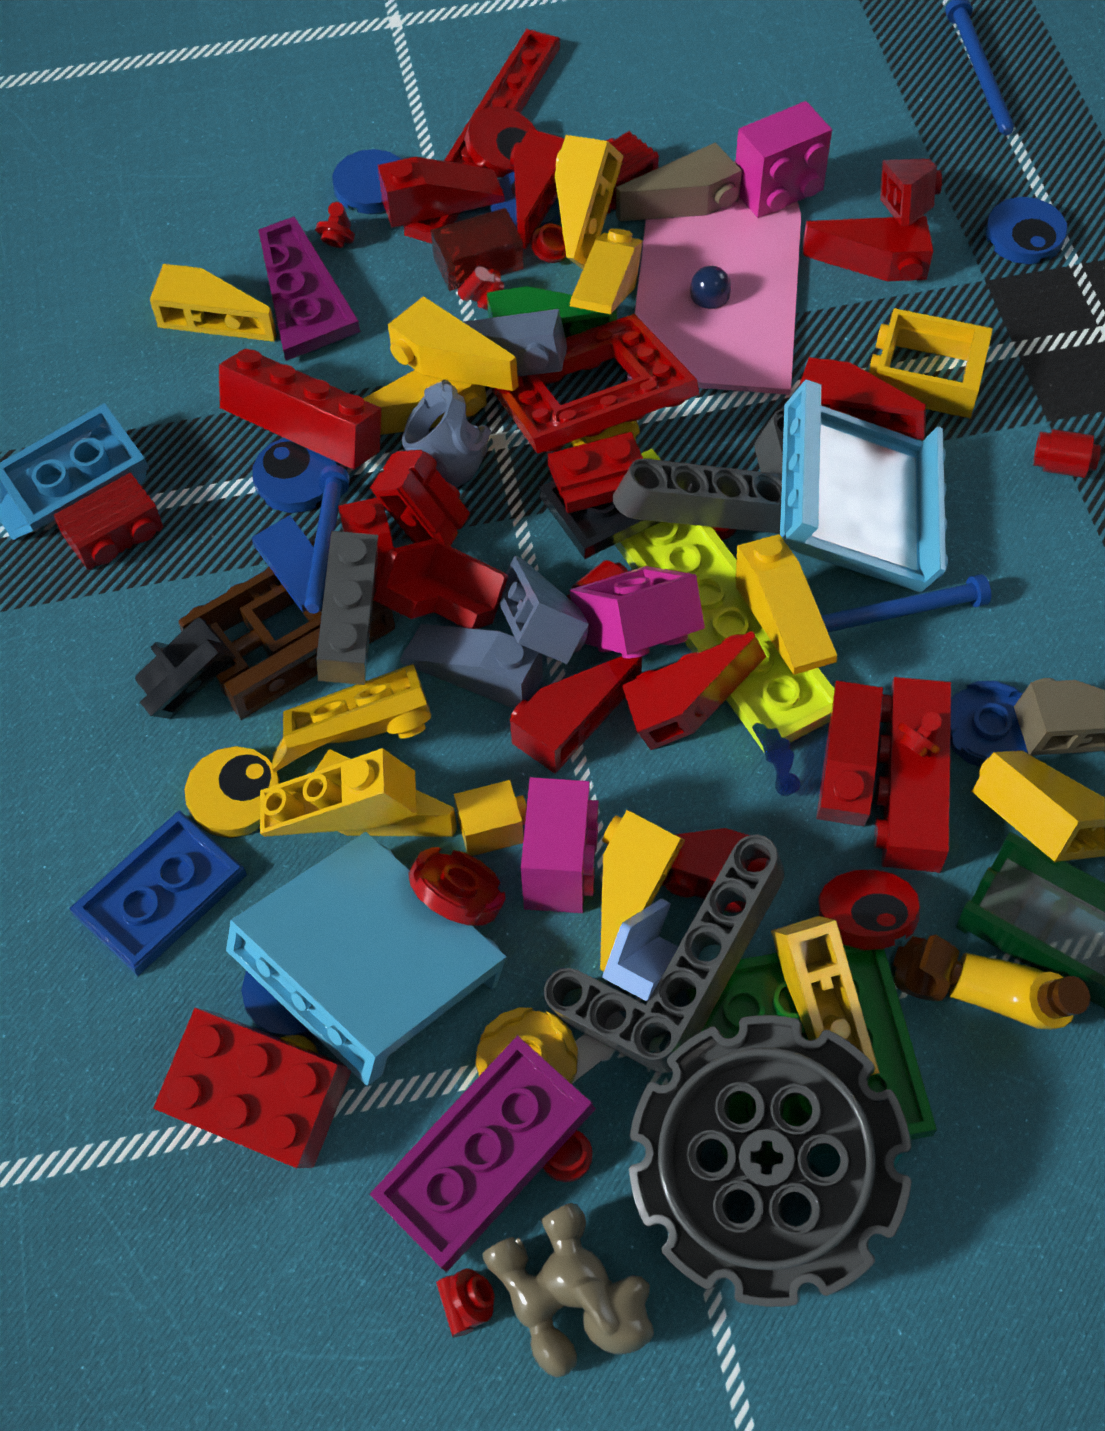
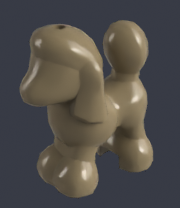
(572, 1278)

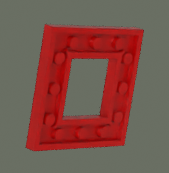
(656, 383)

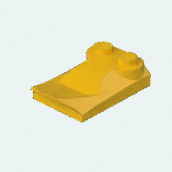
(382, 705)

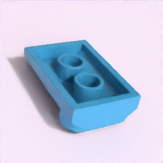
(65, 470)

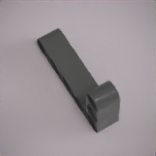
(709, 493)
(685, 968)

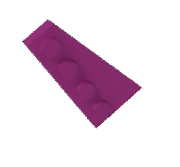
(303, 293)

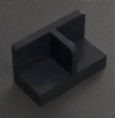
(182, 669)

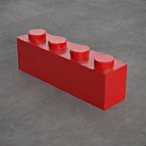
(300, 408)
(914, 787)

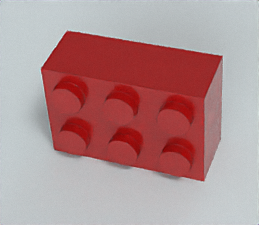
(253, 1088)

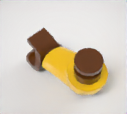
(1007, 988)

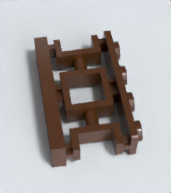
(290, 657)

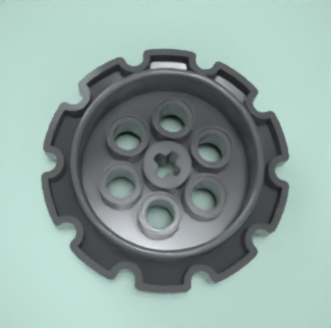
(767, 1254)

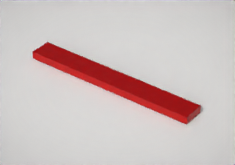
(509, 89)

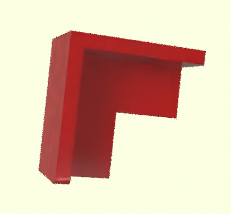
(442, 581)

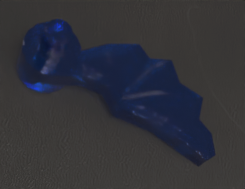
(779, 754)

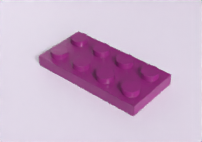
(482, 1153)

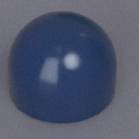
(710, 287)

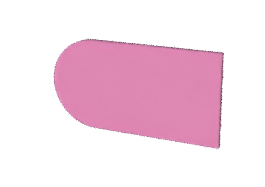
(752, 335)

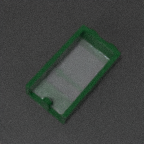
(1041, 914)

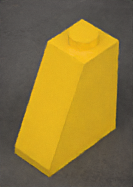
(1044, 805)

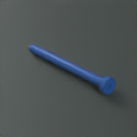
(959, 13)
(333, 483)
(976, 591)

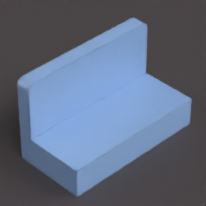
(639, 953)

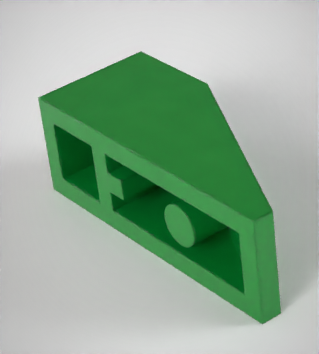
(532, 299)

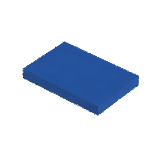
(158, 892)

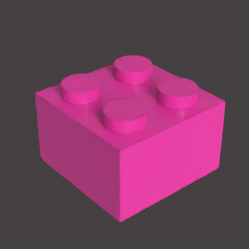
(782, 158)
(640, 610)
(559, 845)

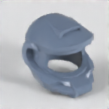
(454, 441)

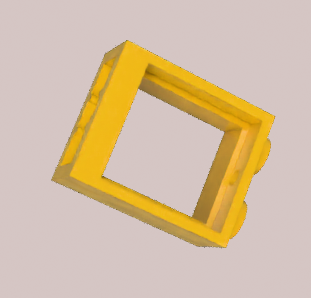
(936, 337)

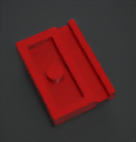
(592, 471)

